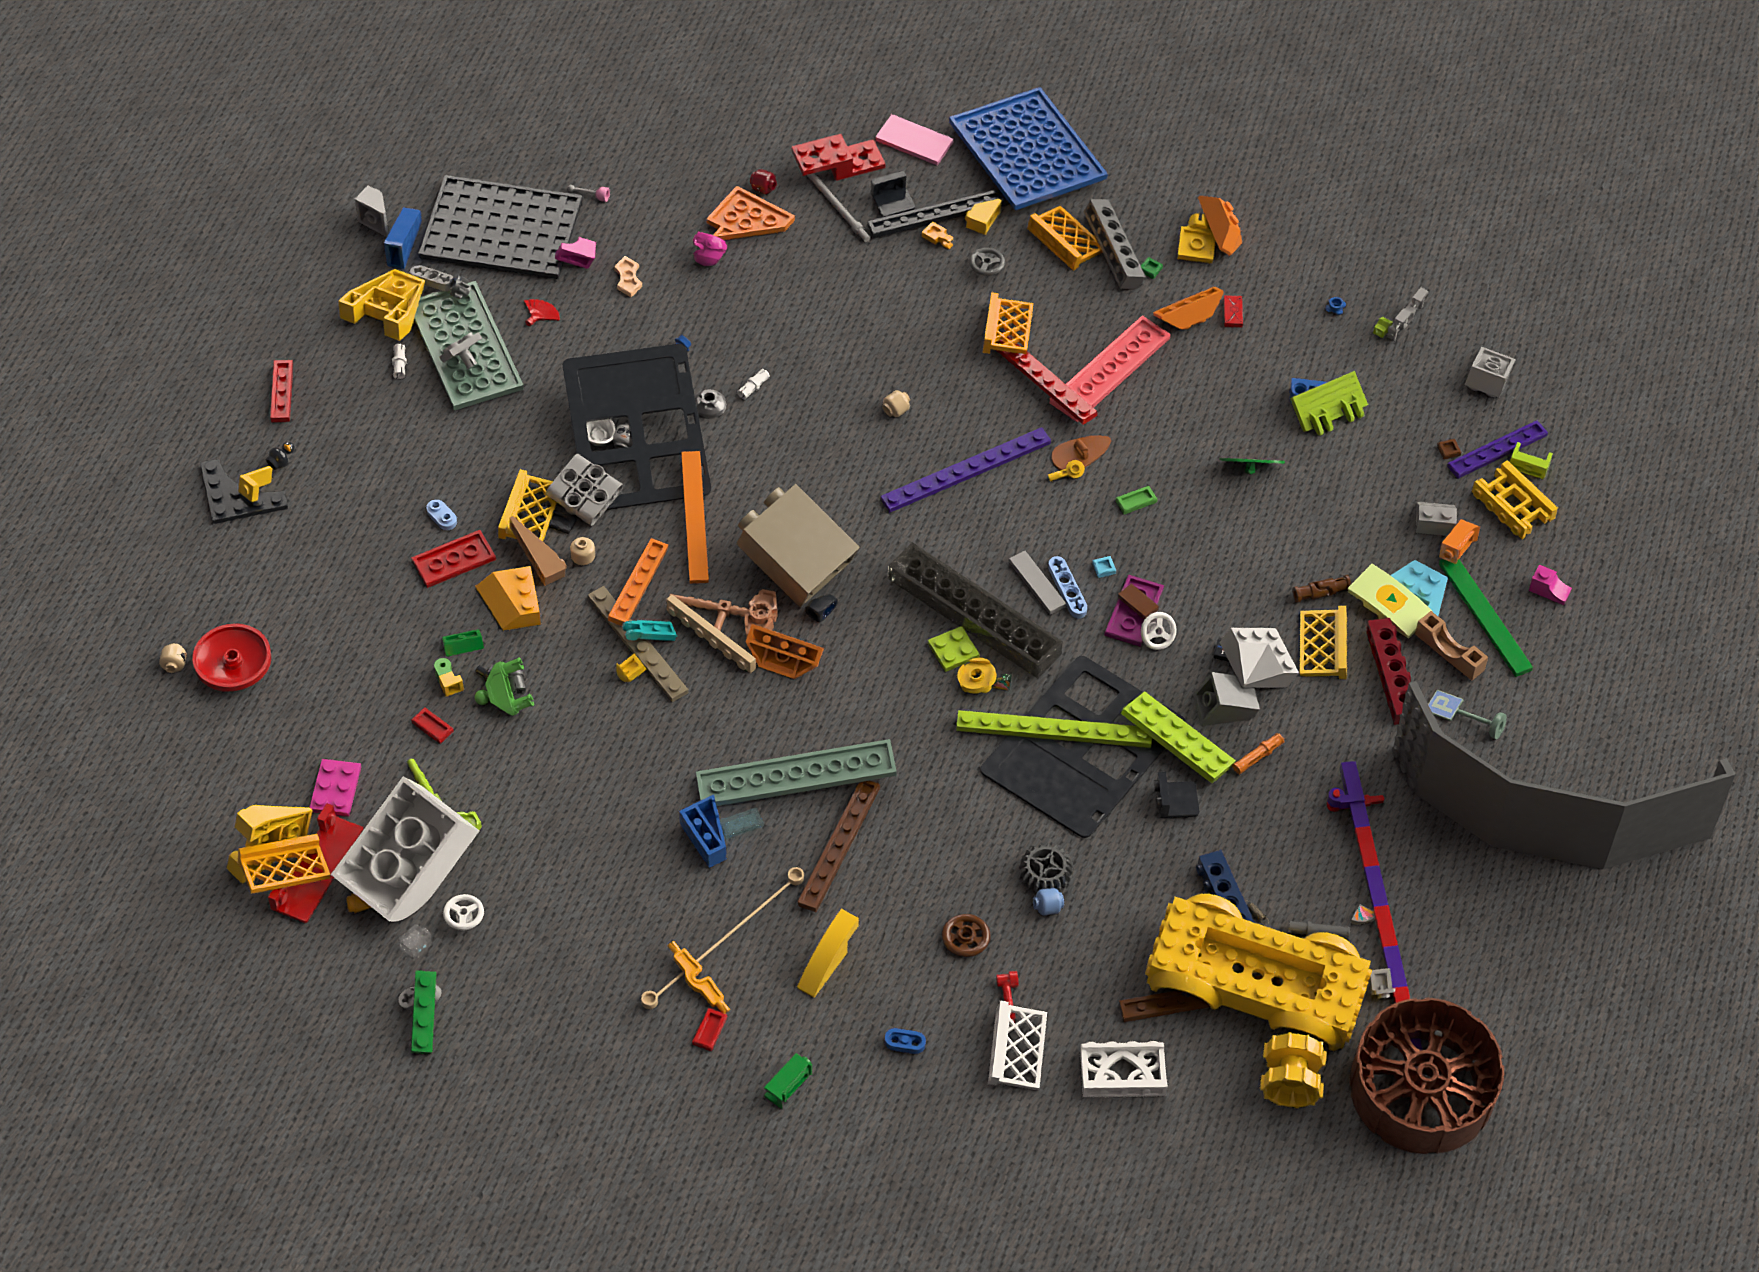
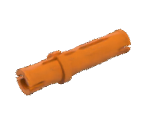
(1264, 749)

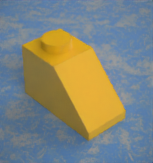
(983, 215)

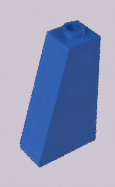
(402, 237)

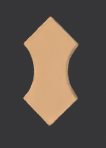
(627, 270)

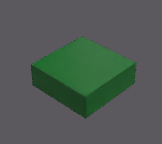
(1151, 267)

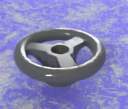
(987, 263)

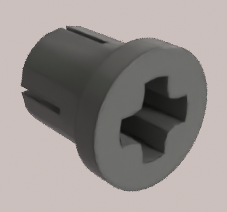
(516, 682)

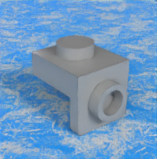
(1381, 983)

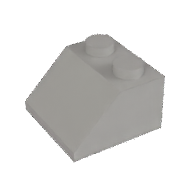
(371, 210)
(1435, 518)

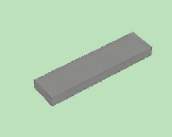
(1037, 582)

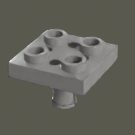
(461, 349)

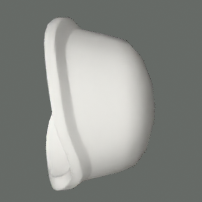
(600, 432)

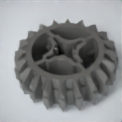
(1039, 859)

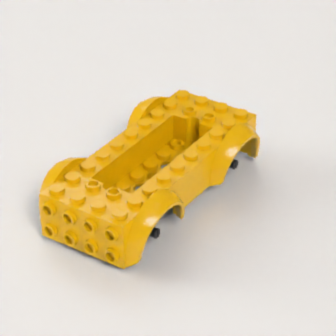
(1319, 973)

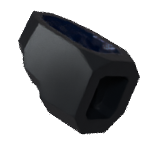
(821, 607)

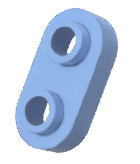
(440, 514)

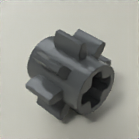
(459, 287)

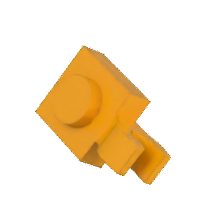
(936, 233)

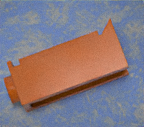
(1458, 541)

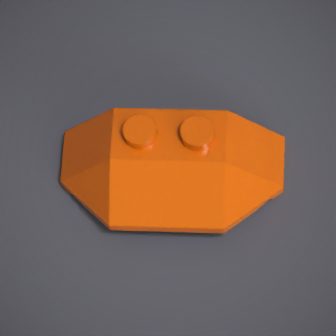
(1222, 223)
(1191, 309)
(782, 653)

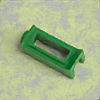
(788, 1079)

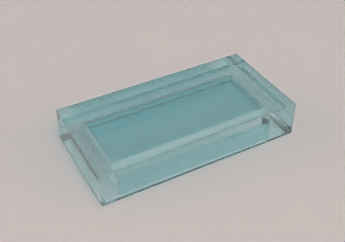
(741, 823)

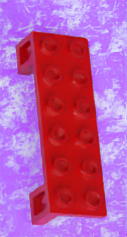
(335, 840)

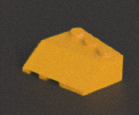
(511, 597)

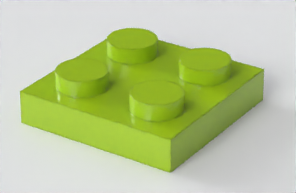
(953, 648)

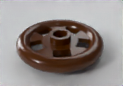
(957, 922)

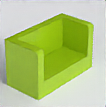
(1530, 464)

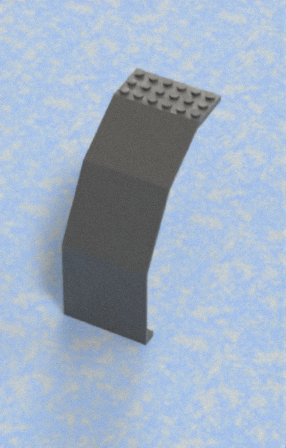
(1545, 818)

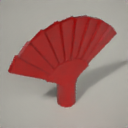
(540, 311)

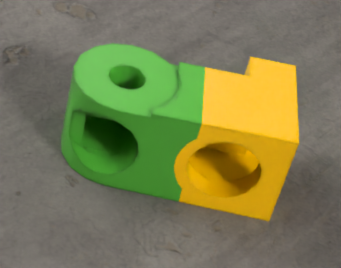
(446, 678)

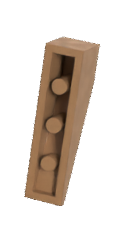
(542, 557)

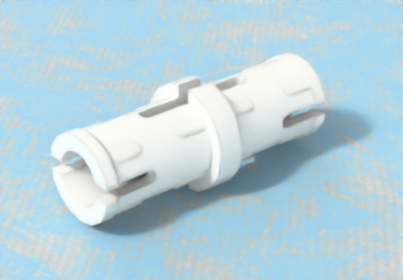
(399, 361)
(753, 384)

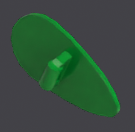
(1250, 463)

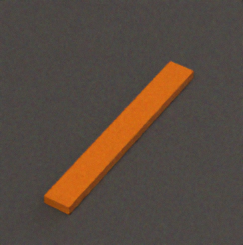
(695, 517)

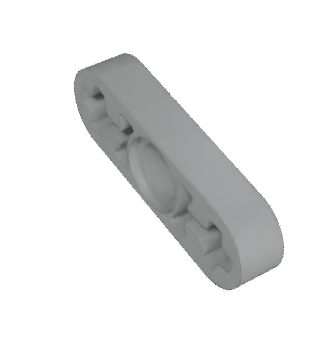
(440, 280)

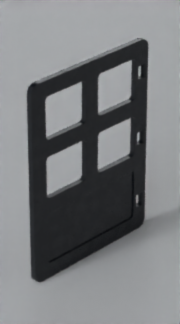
(628, 387)
(1059, 778)

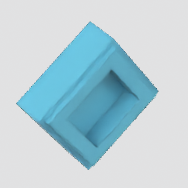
(1104, 566)

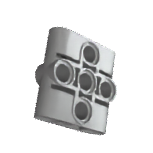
(567, 491)

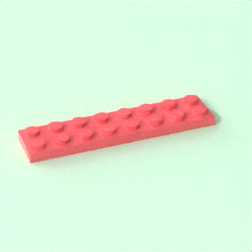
(1116, 362)

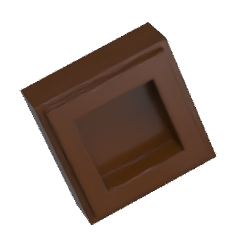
(1449, 449)

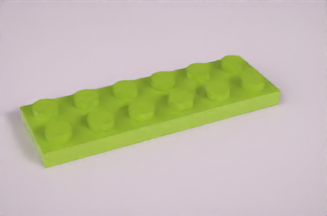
(1178, 737)

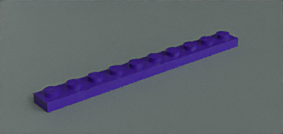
(965, 470)

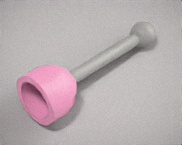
(601, 194)

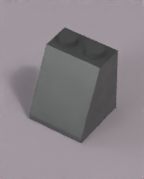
(1224, 700)

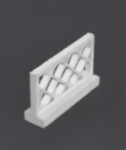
(1000, 1041)

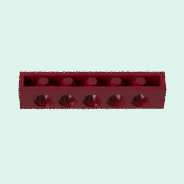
(1390, 668)

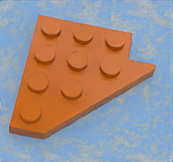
(747, 215)

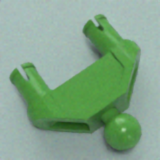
(500, 691)

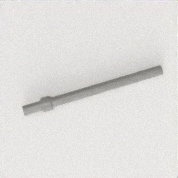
(856, 226)

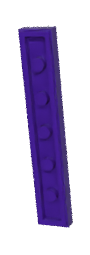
(1497, 449)

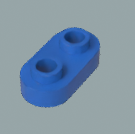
(905, 1040)

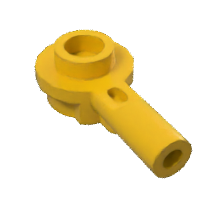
(1074, 470)

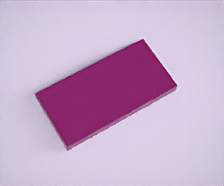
(1124, 622)

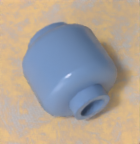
(1048, 901)

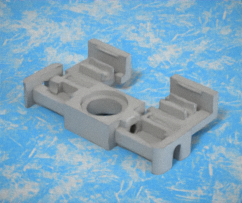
(1407, 314)

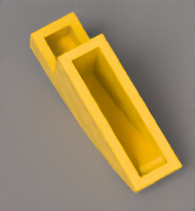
(828, 953)

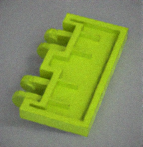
(1326, 402)

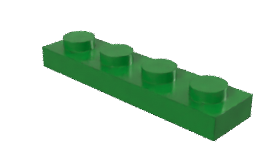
(423, 1012)

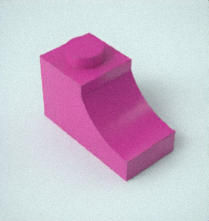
(579, 253)
(1549, 585)

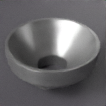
(713, 408)

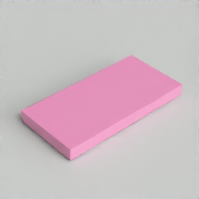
(914, 139)

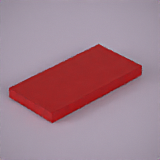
(453, 558)

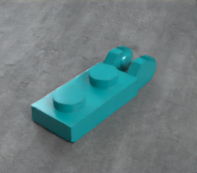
(649, 630)

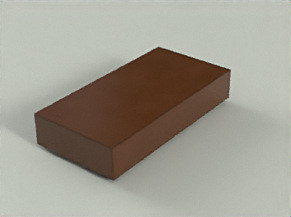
(1138, 601)

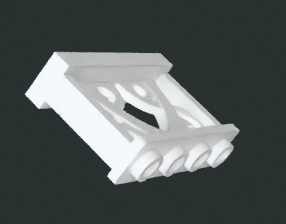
(1133, 1053)

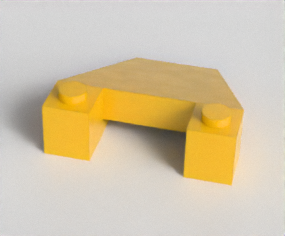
(387, 298)
(268, 825)

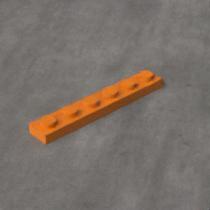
(638, 582)

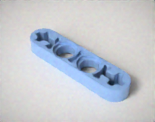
(1070, 586)

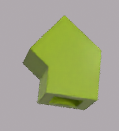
(1382, 326)

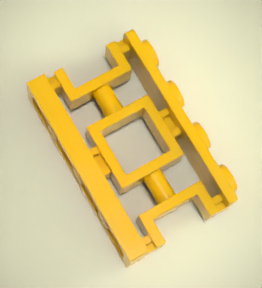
(1523, 490)

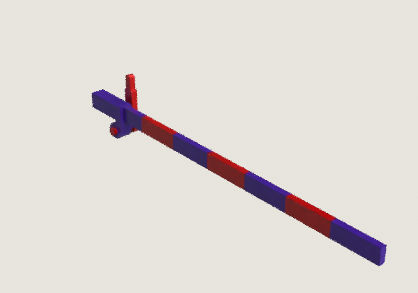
(1357, 803)

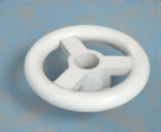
(1148, 630)
(463, 920)

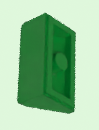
(462, 642)

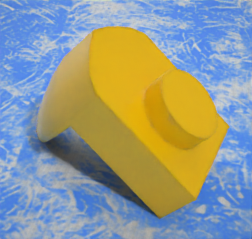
(630, 669)

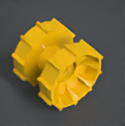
(1293, 1070)

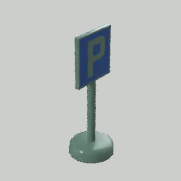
(1447, 705)

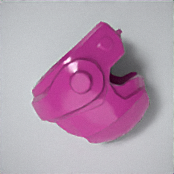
(710, 248)

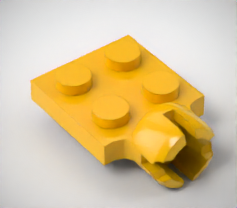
(1196, 241)

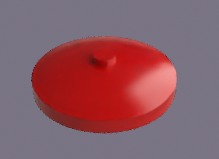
(232, 657)

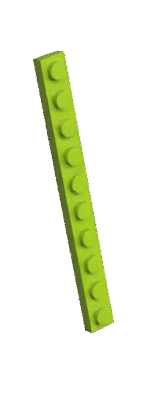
(1052, 729)

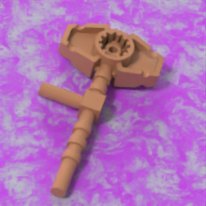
(761, 610)

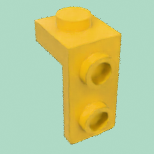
(250, 482)

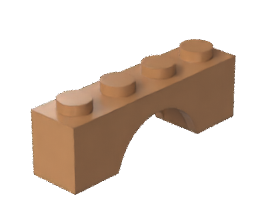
(1435, 634)

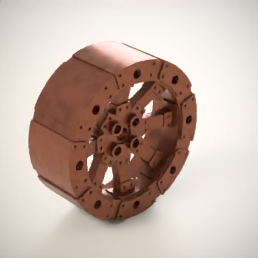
(1461, 1033)

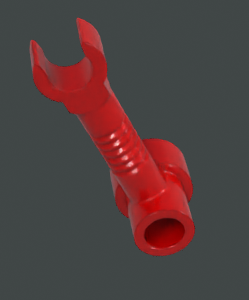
(1007, 982)

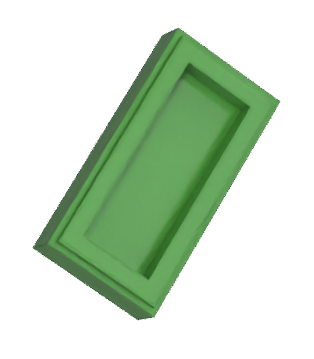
(1136, 500)

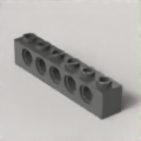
(1114, 244)

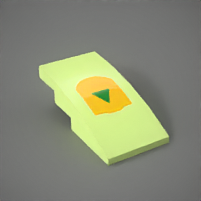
(1389, 599)

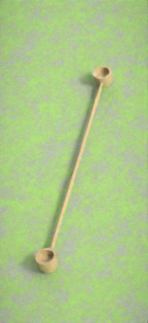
(795, 877)

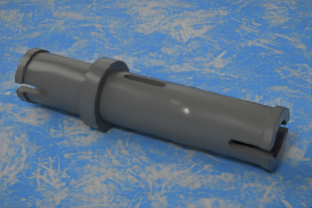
(1311, 928)

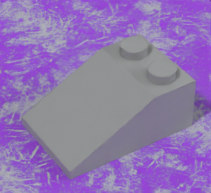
(1489, 372)

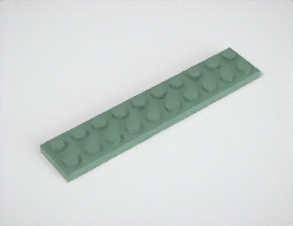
(798, 773)

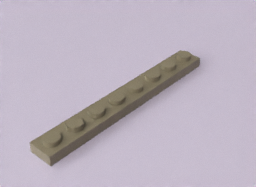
(642, 648)

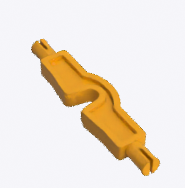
(692, 969)

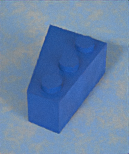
(704, 830)

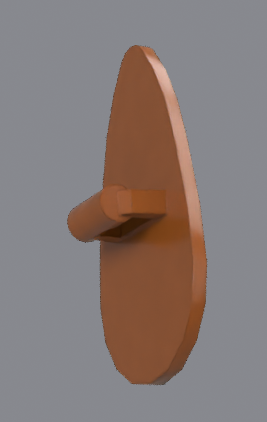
(1082, 449)

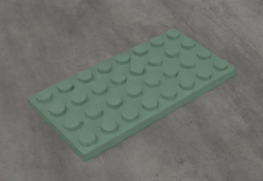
(448, 319)

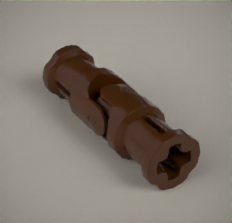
(1321, 588)

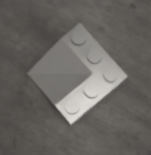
(1259, 657)

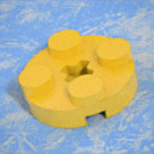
(983, 682)

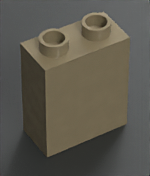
(796, 543)

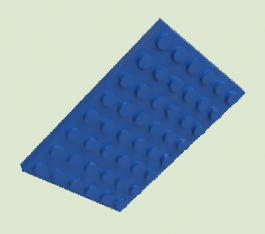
(1028, 148)

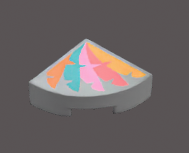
(1363, 915)

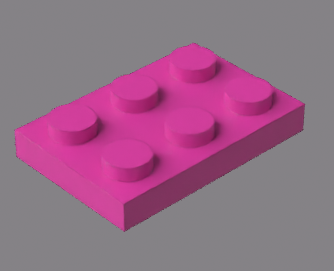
(335, 786)

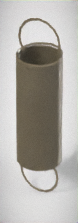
(1256, 912)

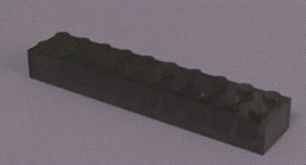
(975, 610)

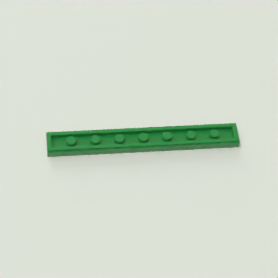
(1486, 617)

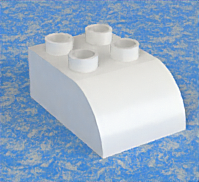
(404, 851)

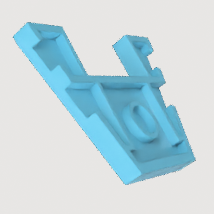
(1424, 583)

